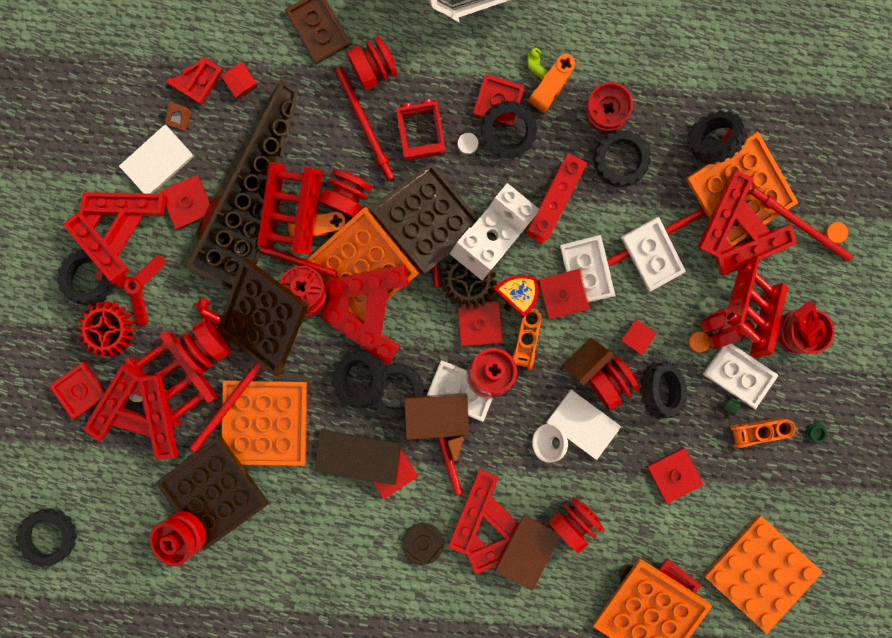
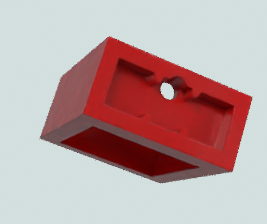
(408, 109)

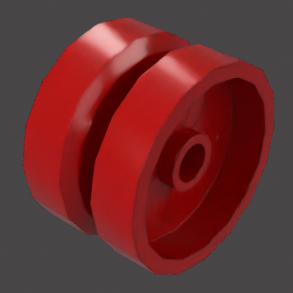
(720, 338)
(481, 369)
(177, 538)

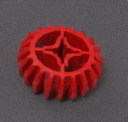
(106, 321)

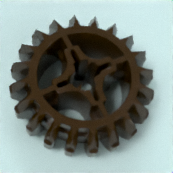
(461, 282)

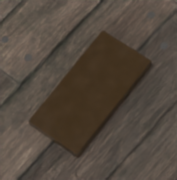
(357, 457)

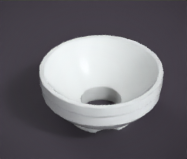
(543, 445)

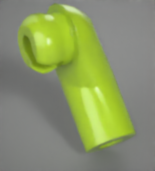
(533, 63)

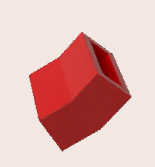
(239, 80)
(638, 337)

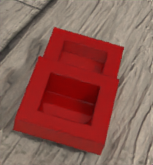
(809, 324)

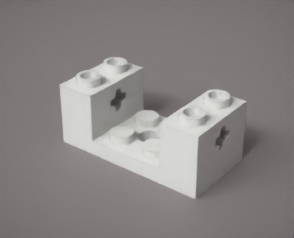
(506, 219)

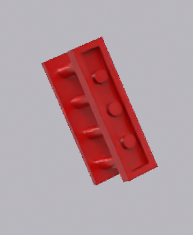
(556, 198)
(306, 211)
(770, 314)
(205, 390)

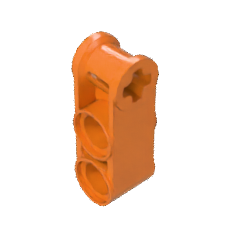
(552, 83)
(324, 224)
(527, 351)
(747, 434)

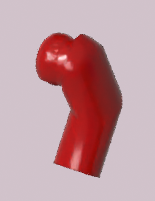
(205, 312)

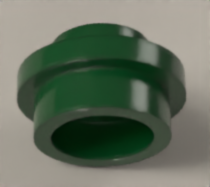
(731, 407)
(816, 433)

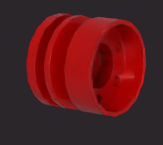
(372, 63)
(604, 96)
(346, 193)
(316, 291)
(790, 340)
(199, 348)
(613, 382)
(576, 524)

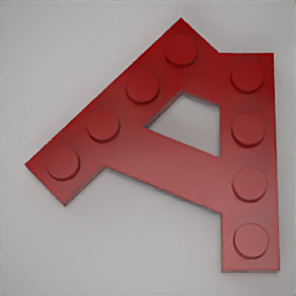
(733, 208)
(129, 211)
(367, 332)
(154, 424)
(480, 505)

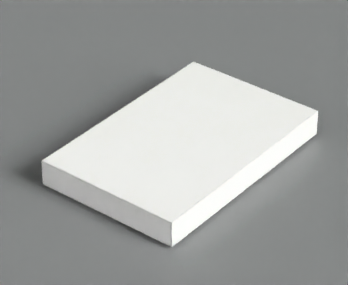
(156, 160)
(653, 254)
(591, 260)
(740, 375)
(453, 380)
(584, 424)

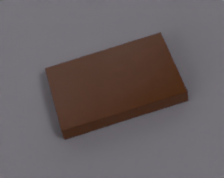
(318, 28)
(436, 416)
(527, 552)

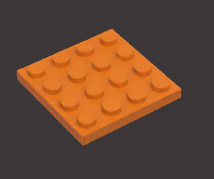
(753, 161)
(360, 248)
(267, 423)
(763, 573)
(651, 607)

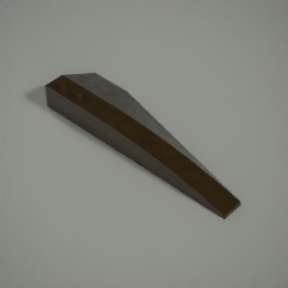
(234, 216)

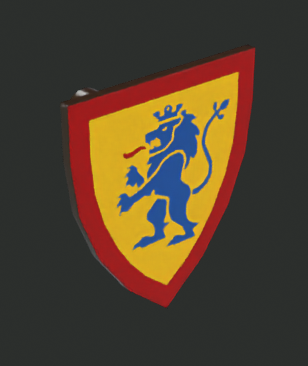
(519, 293)

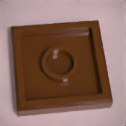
(587, 361)

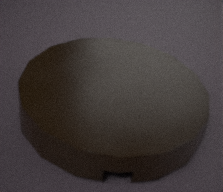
(418, 539)

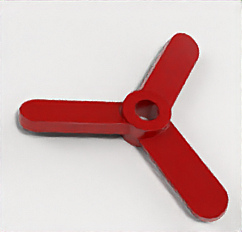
(140, 280)

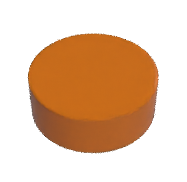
(836, 232)
(698, 342)

